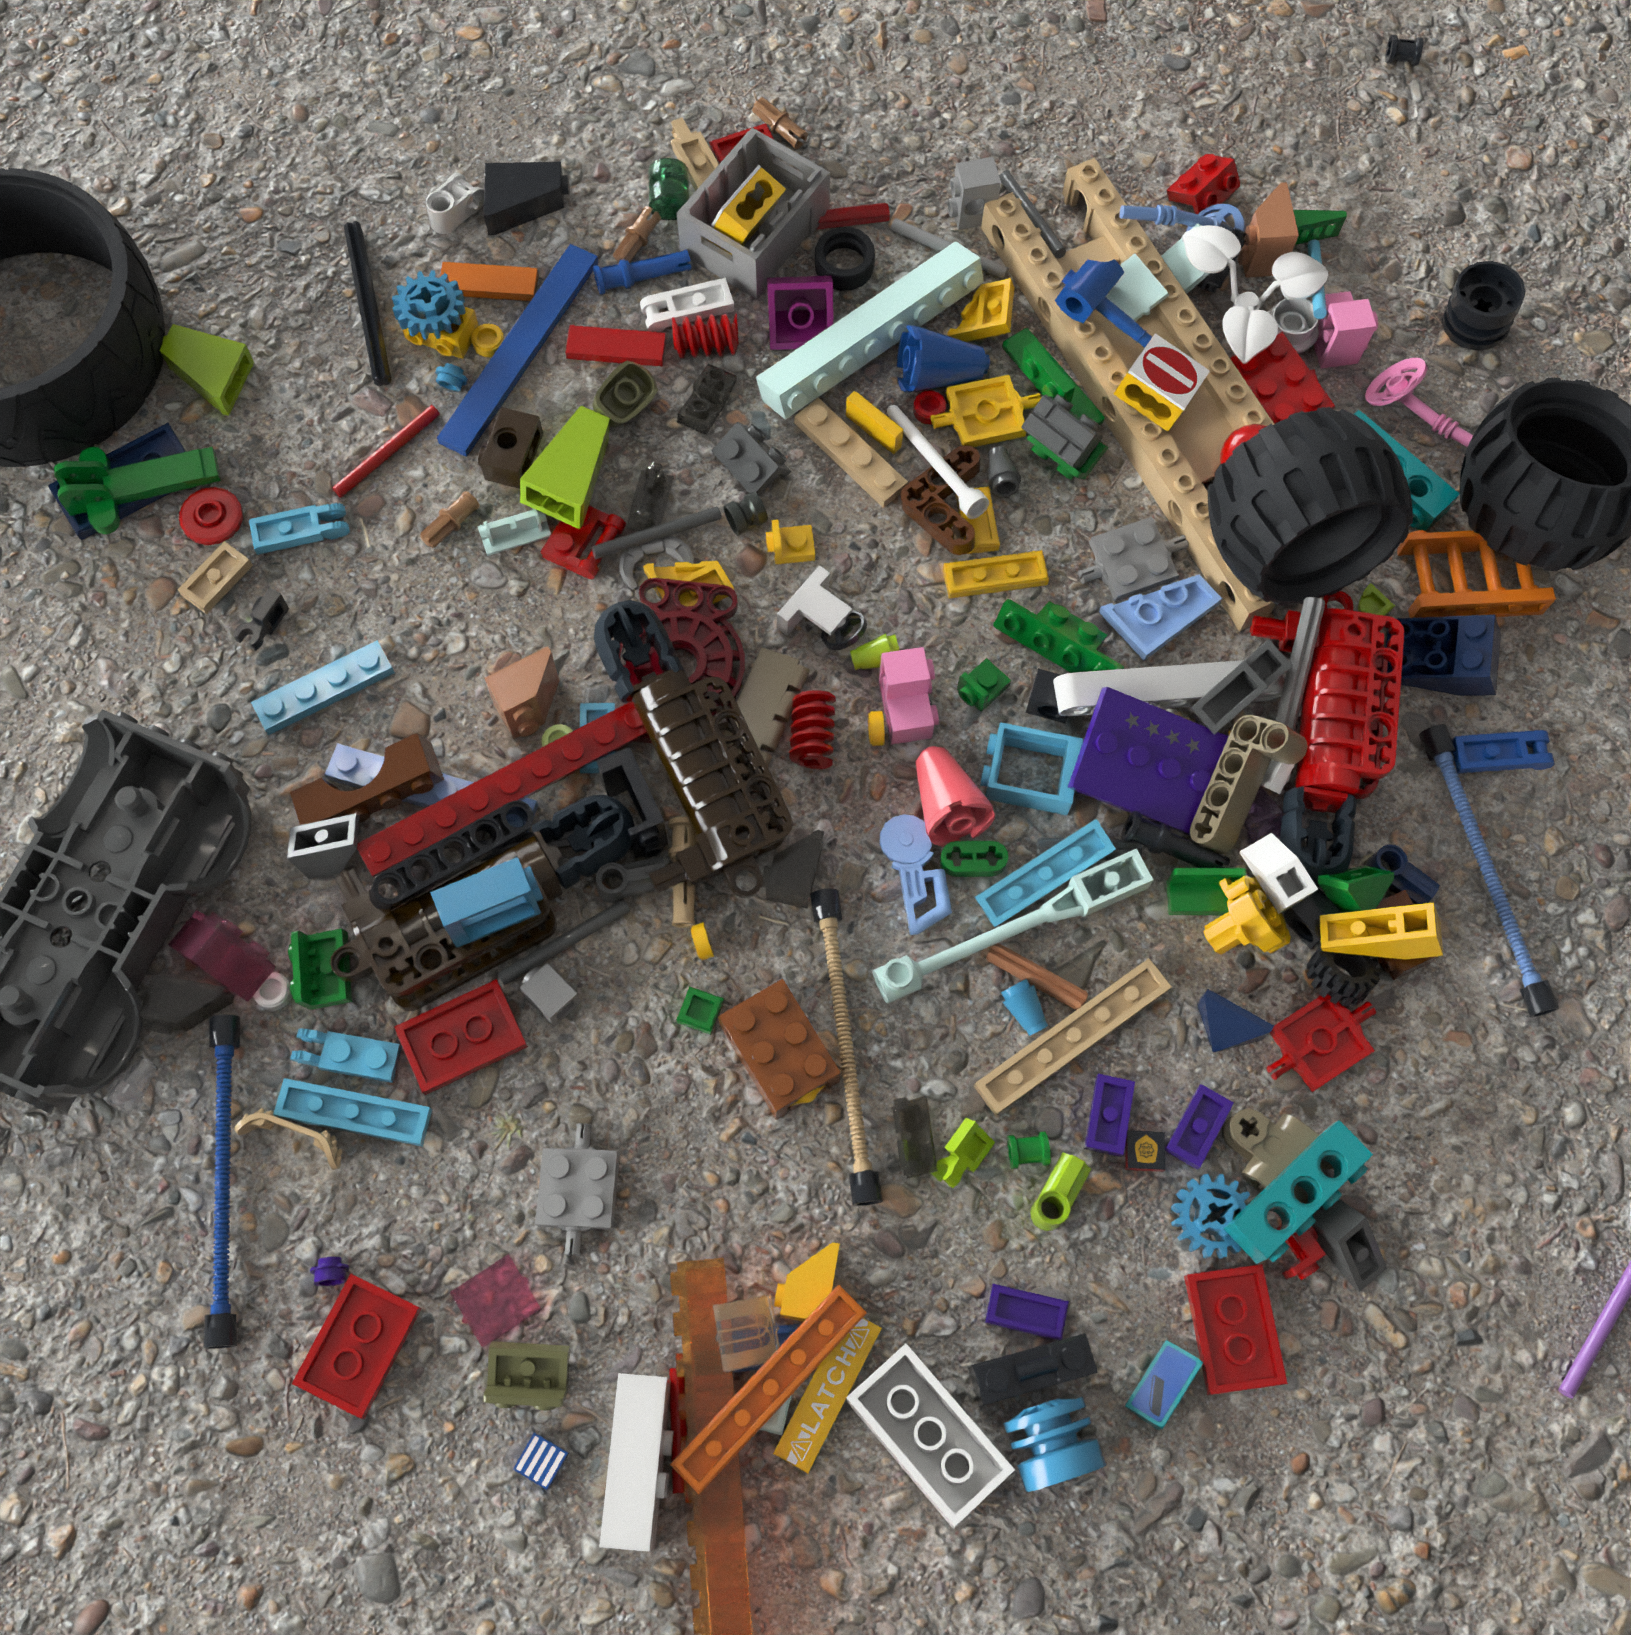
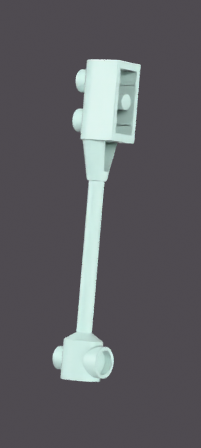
(1083, 896)

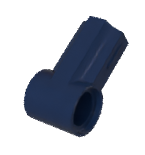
(1406, 876)

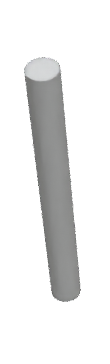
(939, 244)

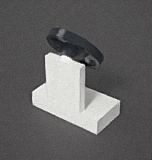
(823, 610)

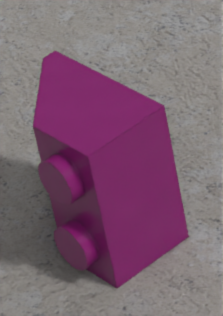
(798, 309)

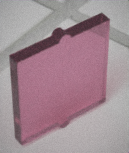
(495, 1300)

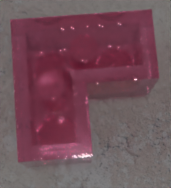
(217, 950)

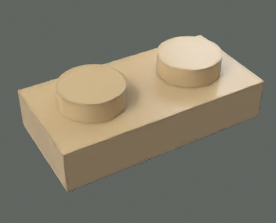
(215, 577)

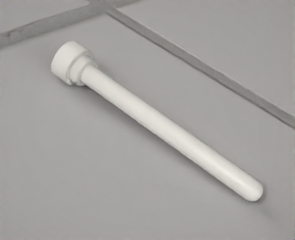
(971, 500)

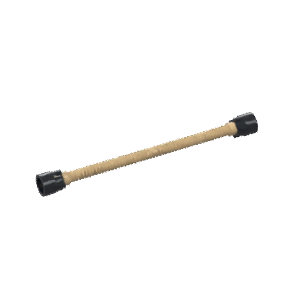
(864, 1181)

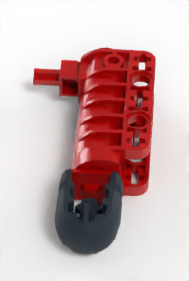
(1341, 725)

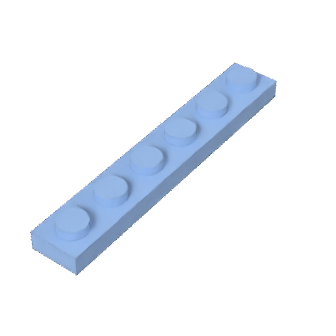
(360, 767)

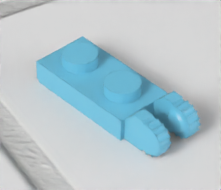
(297, 527)
(350, 1055)

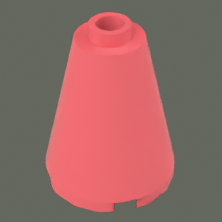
(950, 798)

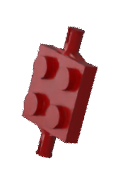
(1321, 1041)

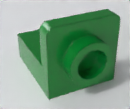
(982, 685)

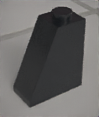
(522, 193)

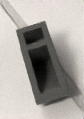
(1241, 686)

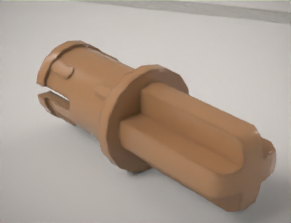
(779, 122)
(637, 235)
(449, 519)

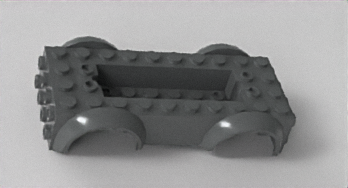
(168, 829)

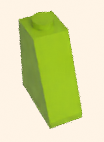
(208, 364)

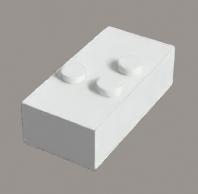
(930, 1435)
(636, 1463)

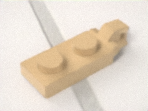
(693, 151)

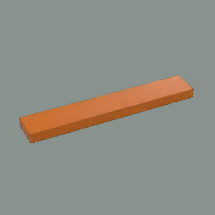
(767, 1389)

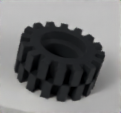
(1339, 986)

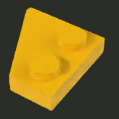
(987, 313)
(703, 572)

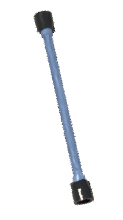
(1536, 993)

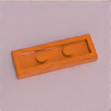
(493, 280)

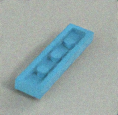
(322, 687)
(1045, 873)
(353, 1112)

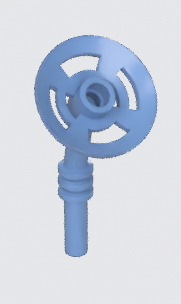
(1171, 215)

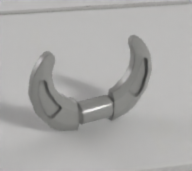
(631, 557)

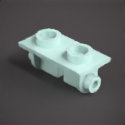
(514, 531)

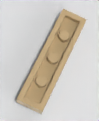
(850, 452)

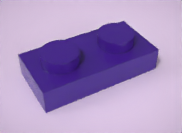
(1109, 1115)
(1199, 1126)

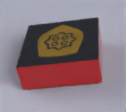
(1145, 1151)

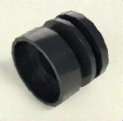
(1483, 305)

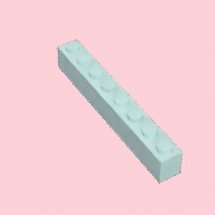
(869, 330)

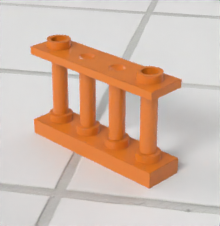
(1465, 602)

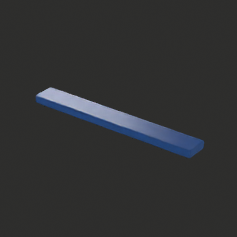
(517, 350)

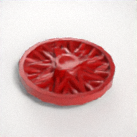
(211, 516)

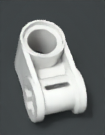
(453, 203)

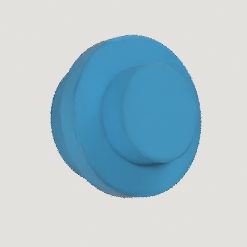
(451, 377)

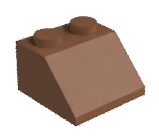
(1269, 234)
(524, 692)

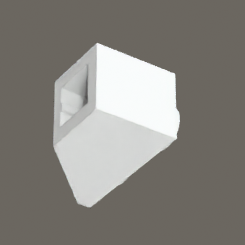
(1278, 872)

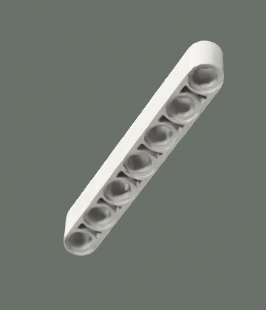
(1160, 686)

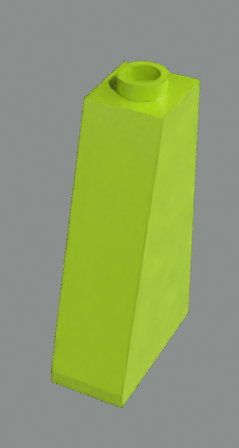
(568, 468)

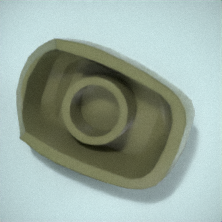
(625, 393)

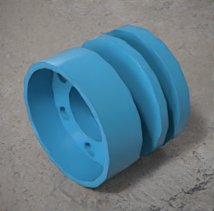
(1054, 1444)

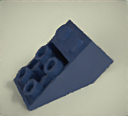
(1451, 654)

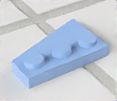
(1160, 616)

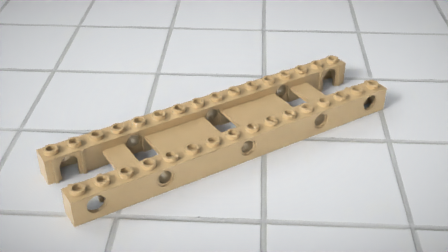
(1100, 355)

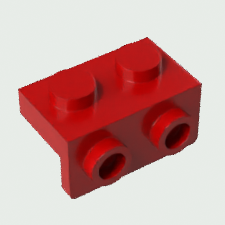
(1206, 183)

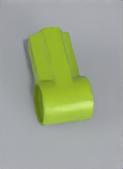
(1060, 1190)

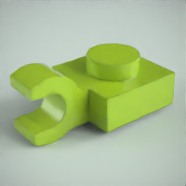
(966, 1150)

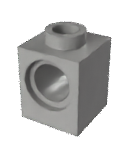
(549, 994)

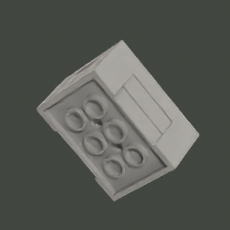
(778, 237)

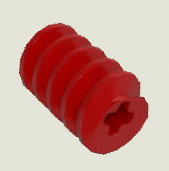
(705, 336)
(810, 729)

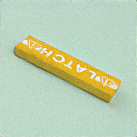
(825, 1397)

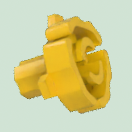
(1247, 920)

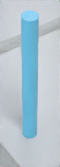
(1318, 298)

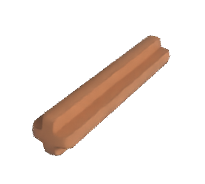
(1037, 976)

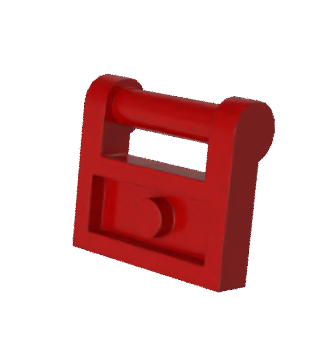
(569, 543)

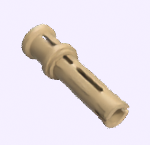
(682, 838)

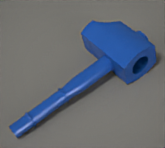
(1088, 291)

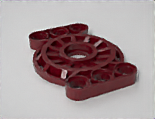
(694, 631)

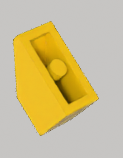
(807, 1285)

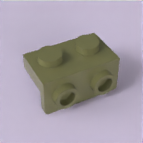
(527, 1375)

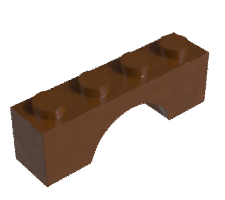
(407, 770)

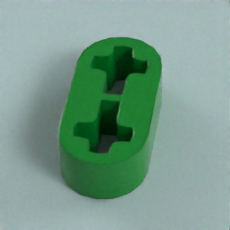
(974, 866)

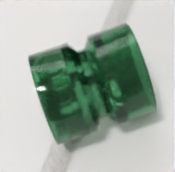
(668, 187)

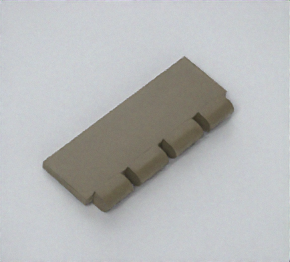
(767, 698)

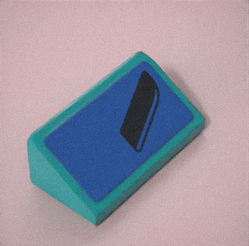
(1163, 1385)

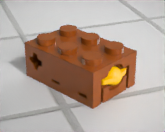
(779, 1048)

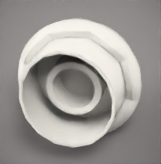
(1296, 322)

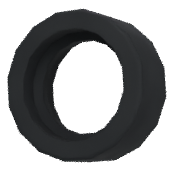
(845, 238)

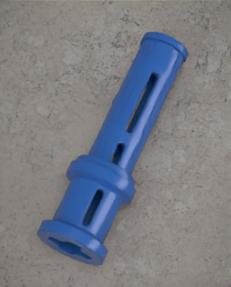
(627, 273)

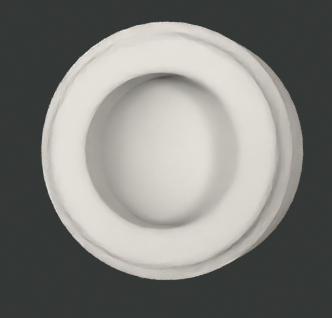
(274, 992)

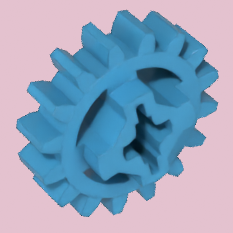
(428, 304)
(1205, 1203)

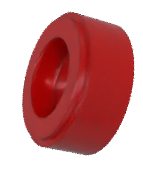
(928, 404)

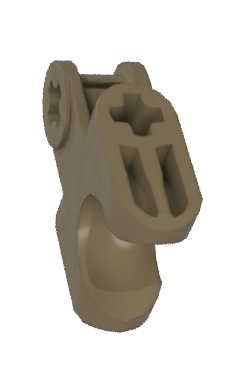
(1268, 1146)

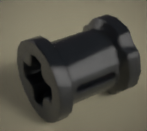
(1404, 50)

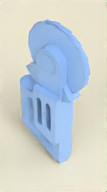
(908, 846)

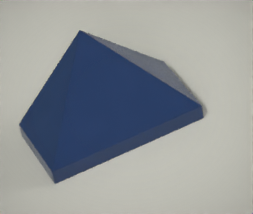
(1229, 1024)

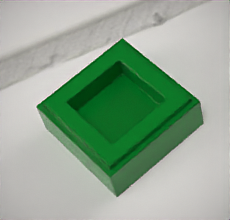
(700, 1010)

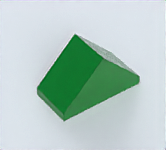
(1356, 887)

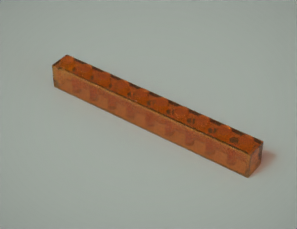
(718, 1509)

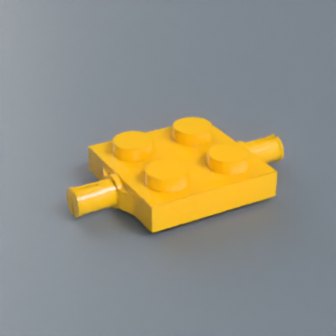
(985, 411)

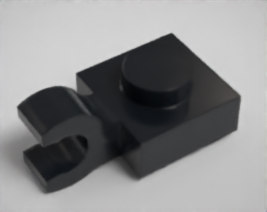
(266, 616)

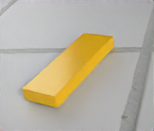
(995, 574)

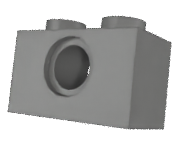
(971, 188)

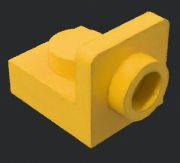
(790, 543)

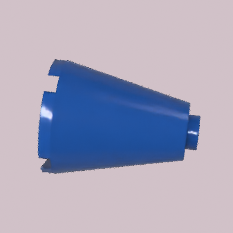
(937, 360)

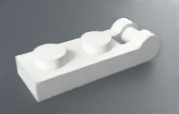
(689, 301)

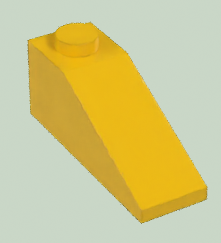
(1384, 932)

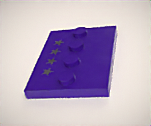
(1146, 760)

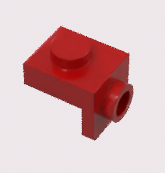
(1307, 1252)

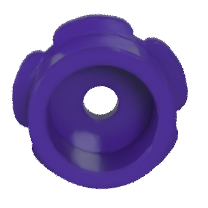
(329, 1271)

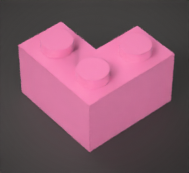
(1344, 330)
(904, 691)

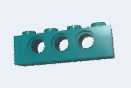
(1432, 492)
(1251, 1225)

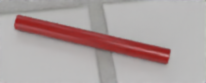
(386, 451)

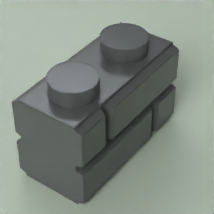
(1063, 430)

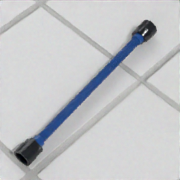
(220, 1325)

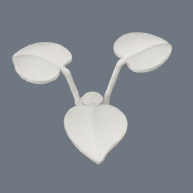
(1245, 325)

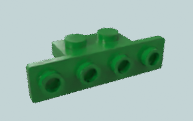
(1047, 373)
(1056, 636)

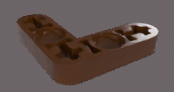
(934, 503)

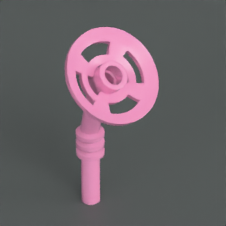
(1401, 390)

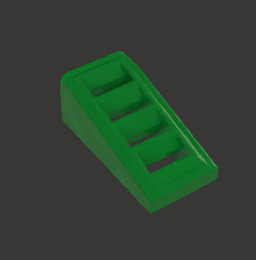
(1317, 224)

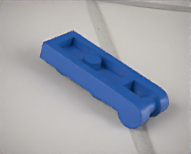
(1502, 751)

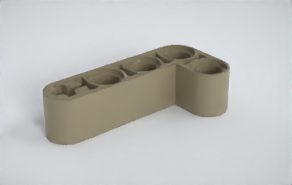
(1238, 777)

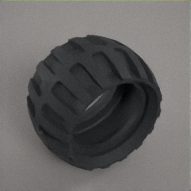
(1551, 475)
(1309, 506)

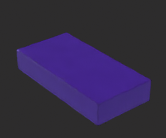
(1026, 1312)

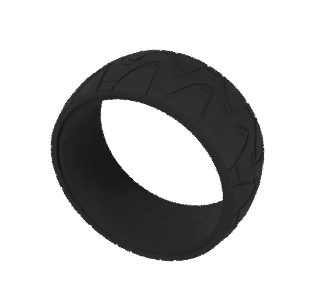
(117, 364)

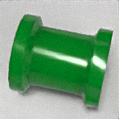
(1028, 1150)

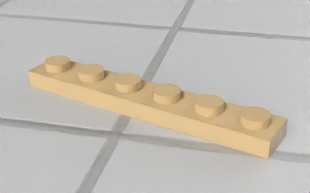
(1072, 1037)

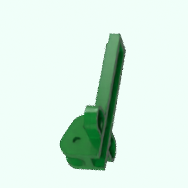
(98, 489)

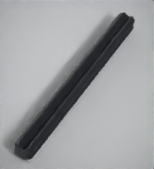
(367, 304)

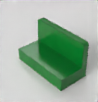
(1198, 890)

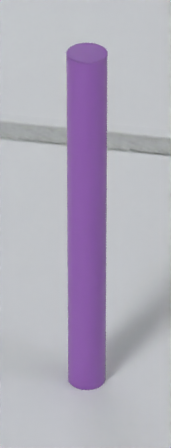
(1597, 1335)

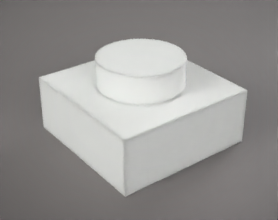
(1277, 776)

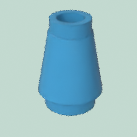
(1025, 1006)

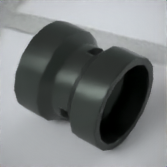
(747, 512)

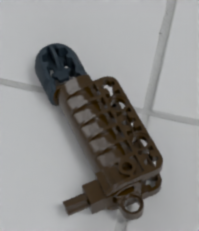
(696, 754)
(413, 948)

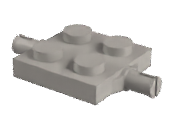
(1133, 558)
(577, 1189)

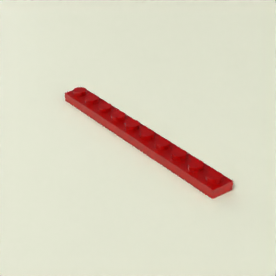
(503, 786)

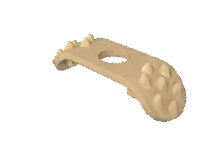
(268, 1120)

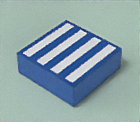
(541, 1461)

